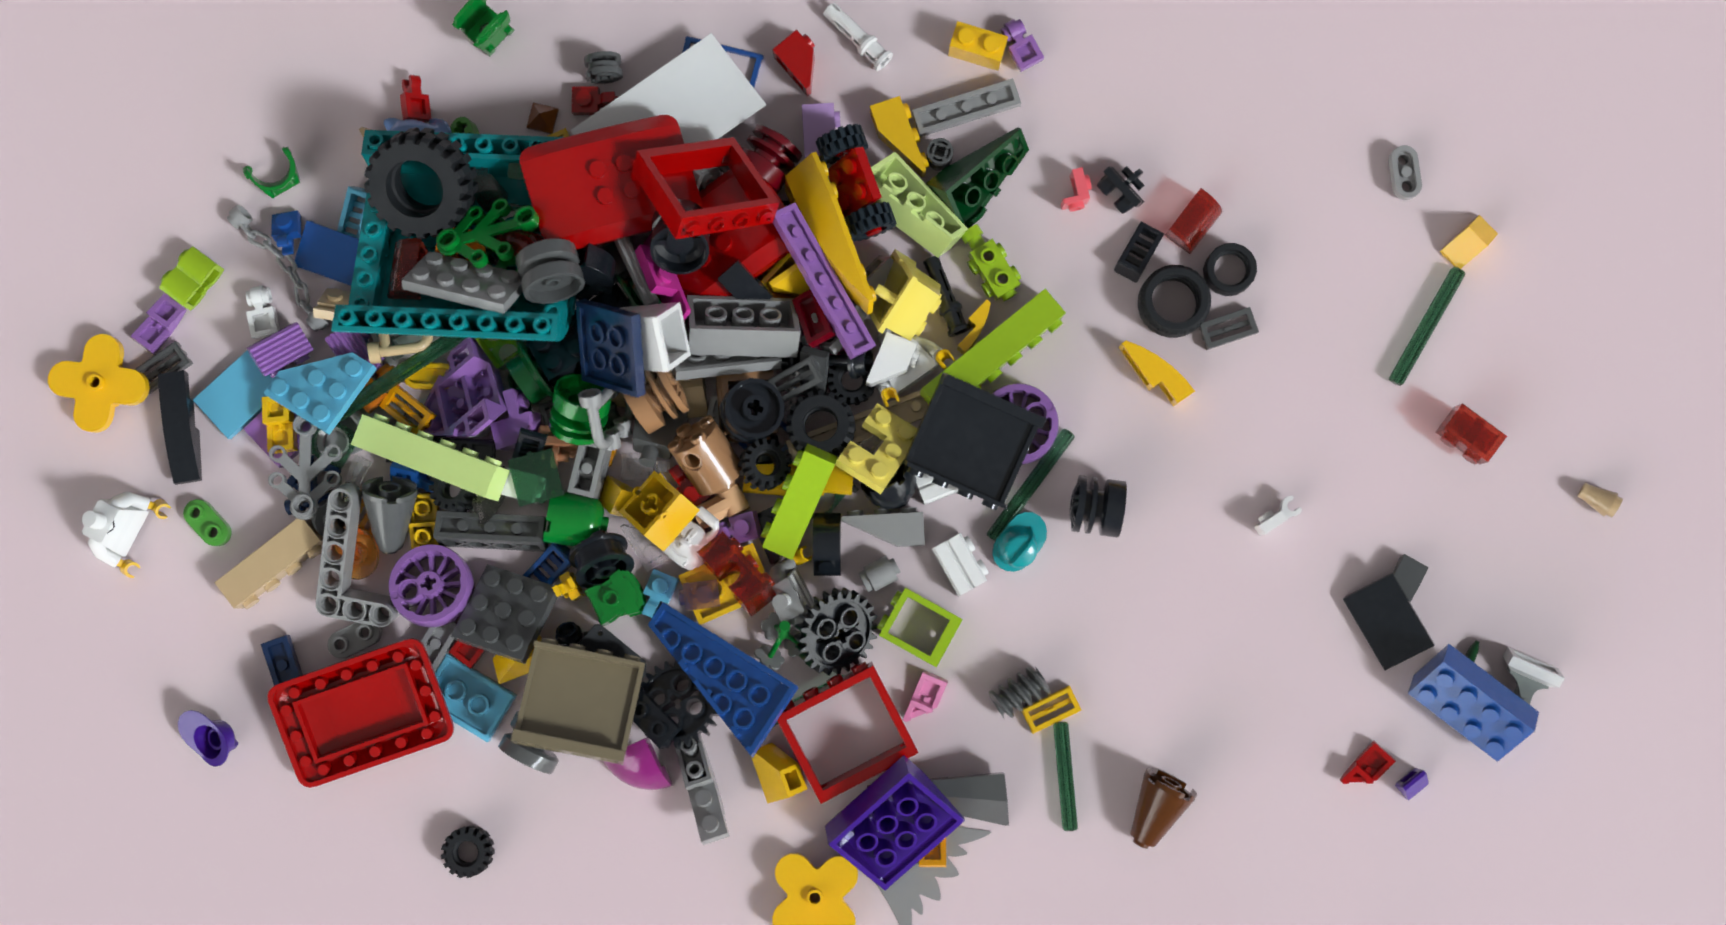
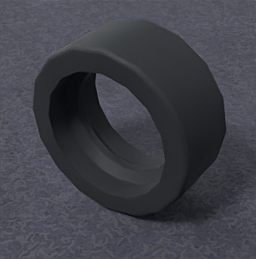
(1237, 250)

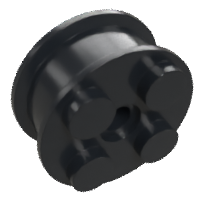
(599, 558)

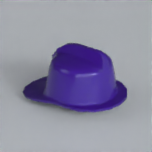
(206, 737)

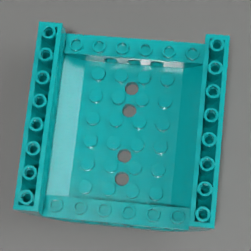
(368, 302)

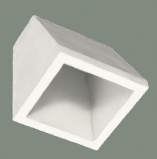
(662, 335)

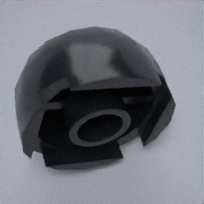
(897, 491)

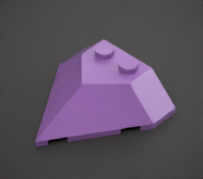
(472, 395)

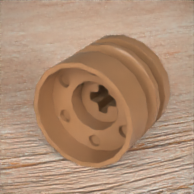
(659, 396)

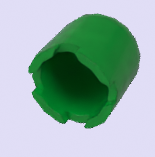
(573, 519)

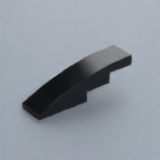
(179, 427)

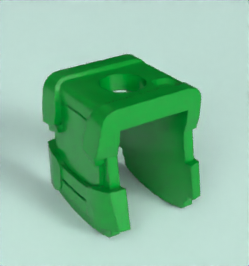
(478, 14)
(617, 597)

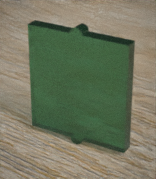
(535, 477)

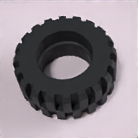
(397, 205)

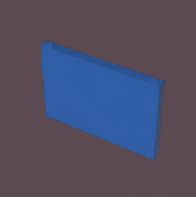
(327, 252)

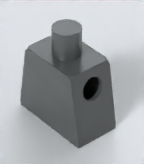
(656, 443)

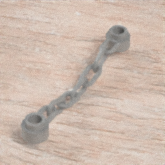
(240, 218)

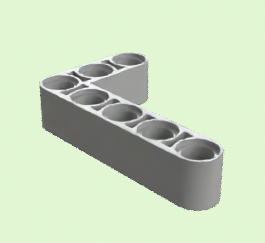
(343, 566)

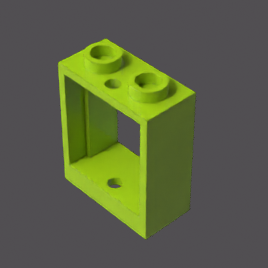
(942, 643)

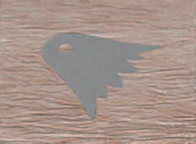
(917, 881)

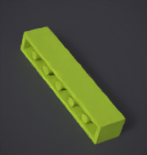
(1004, 343)

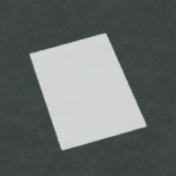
(695, 88)

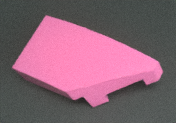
(926, 695)

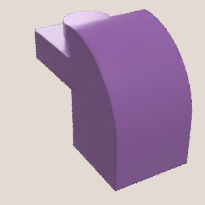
(507, 430)

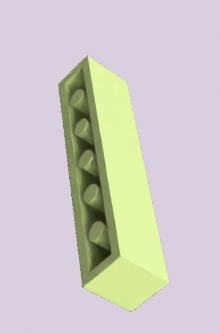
(430, 457)

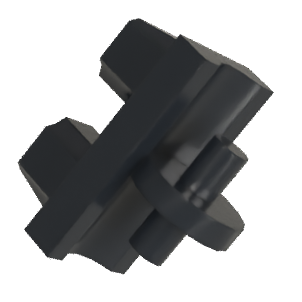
(1113, 179)

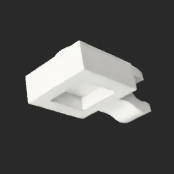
(1271, 520)

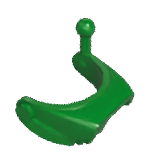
(276, 188)

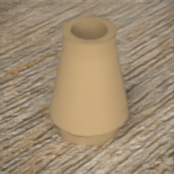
(1600, 499)

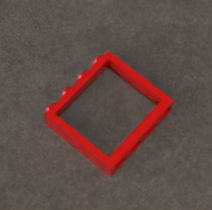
(655, 162)
(867, 769)

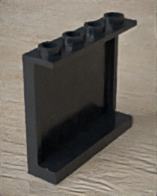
(972, 441)

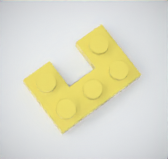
(881, 467)

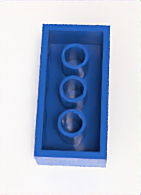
(1473, 703)

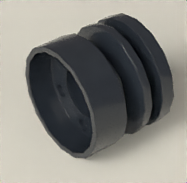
(1098, 506)

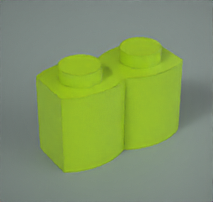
(191, 278)

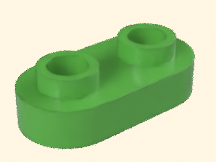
(206, 521)

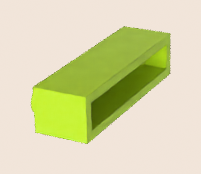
(799, 501)

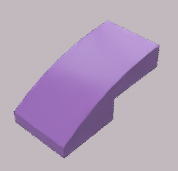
(160, 324)

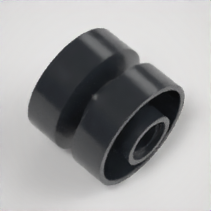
(678, 255)

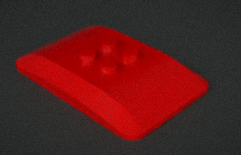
(587, 184)
(754, 246)
(360, 712)

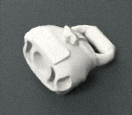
(692, 539)

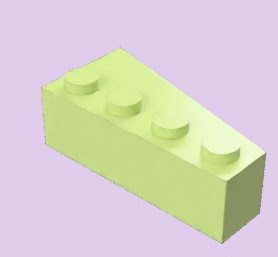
(916, 206)

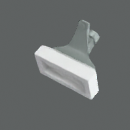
(1531, 674)

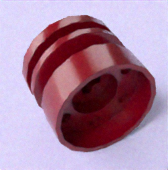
(770, 154)

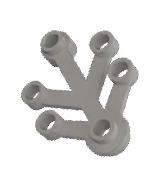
(305, 472)

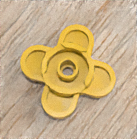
(102, 365)
(801, 879)

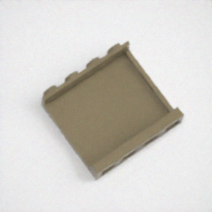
(579, 701)

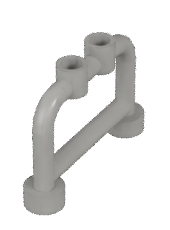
(608, 439)

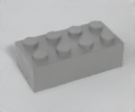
(742, 326)

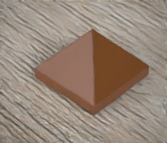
(542, 118)

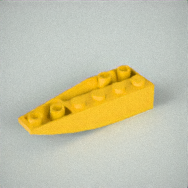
(818, 203)

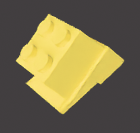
(905, 298)

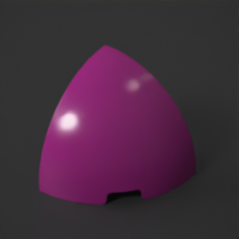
(641, 767)

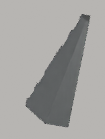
(977, 796)

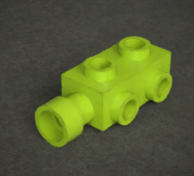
(991, 269)

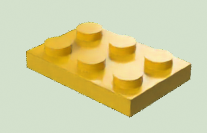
(727, 599)

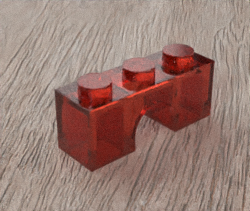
(751, 588)

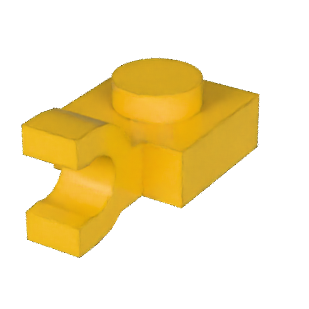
(568, 587)

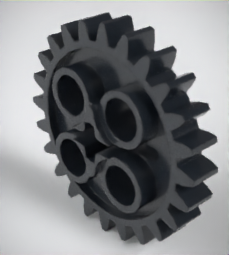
(836, 631)
(666, 683)

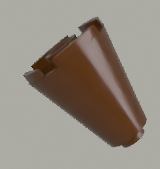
(1159, 807)

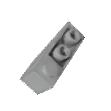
(898, 529)

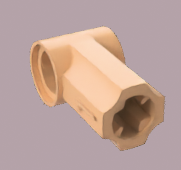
(725, 505)

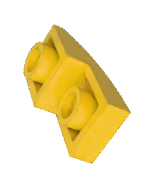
(423, 521)

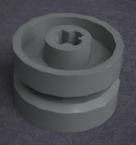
(550, 271)
(535, 758)

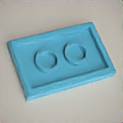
(234, 396)
(473, 697)

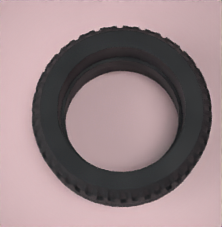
(1193, 281)

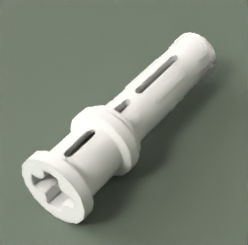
(866, 44)

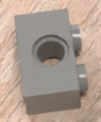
(589, 471)

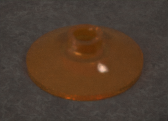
(368, 560)

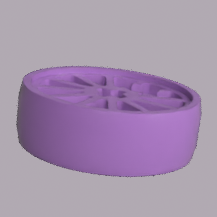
(1045, 405)
(399, 587)

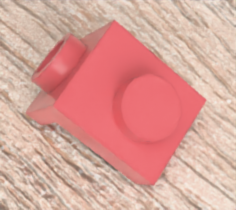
(1080, 185)

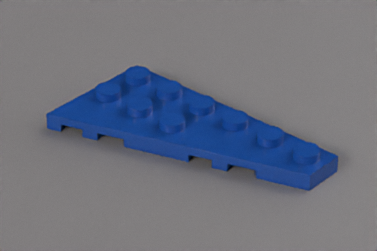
(735, 685)

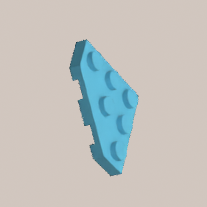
(321, 389)

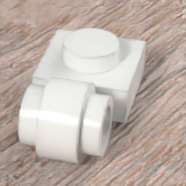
(262, 320)

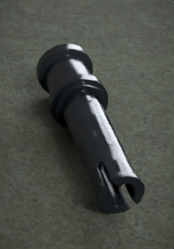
(949, 307)

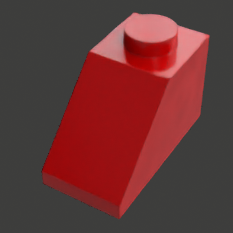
(797, 58)

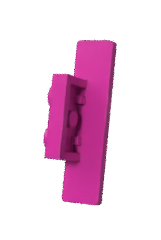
(661, 281)

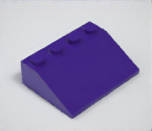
(893, 823)

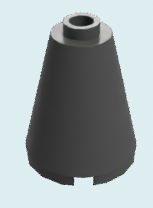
(389, 510)

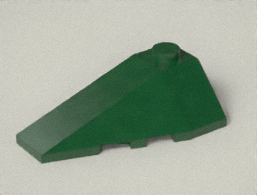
(975, 178)

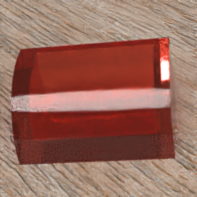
(1194, 221)
(406, 255)

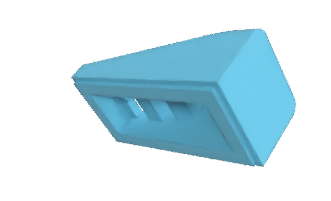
(347, 211)

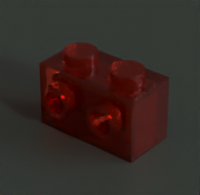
(1470, 435)

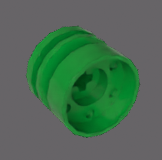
(568, 419)

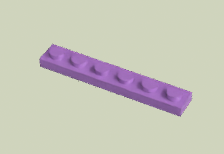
(823, 281)

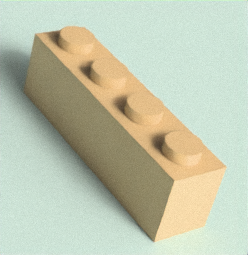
(270, 564)

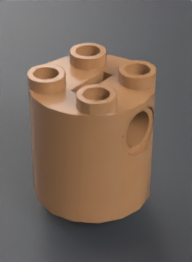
(705, 456)

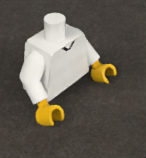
(925, 365)
(115, 525)

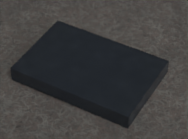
(1388, 621)

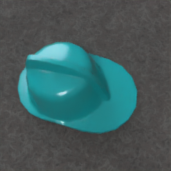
(1020, 542)

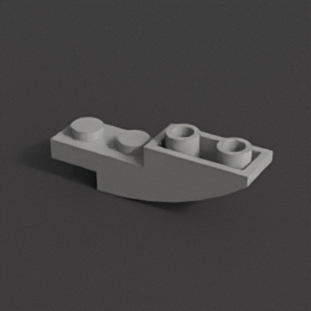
(702, 791)

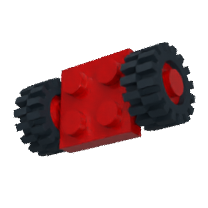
(855, 182)

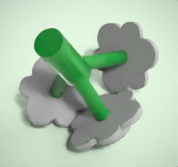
(777, 631)

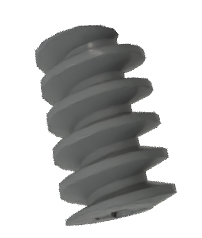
(1019, 692)

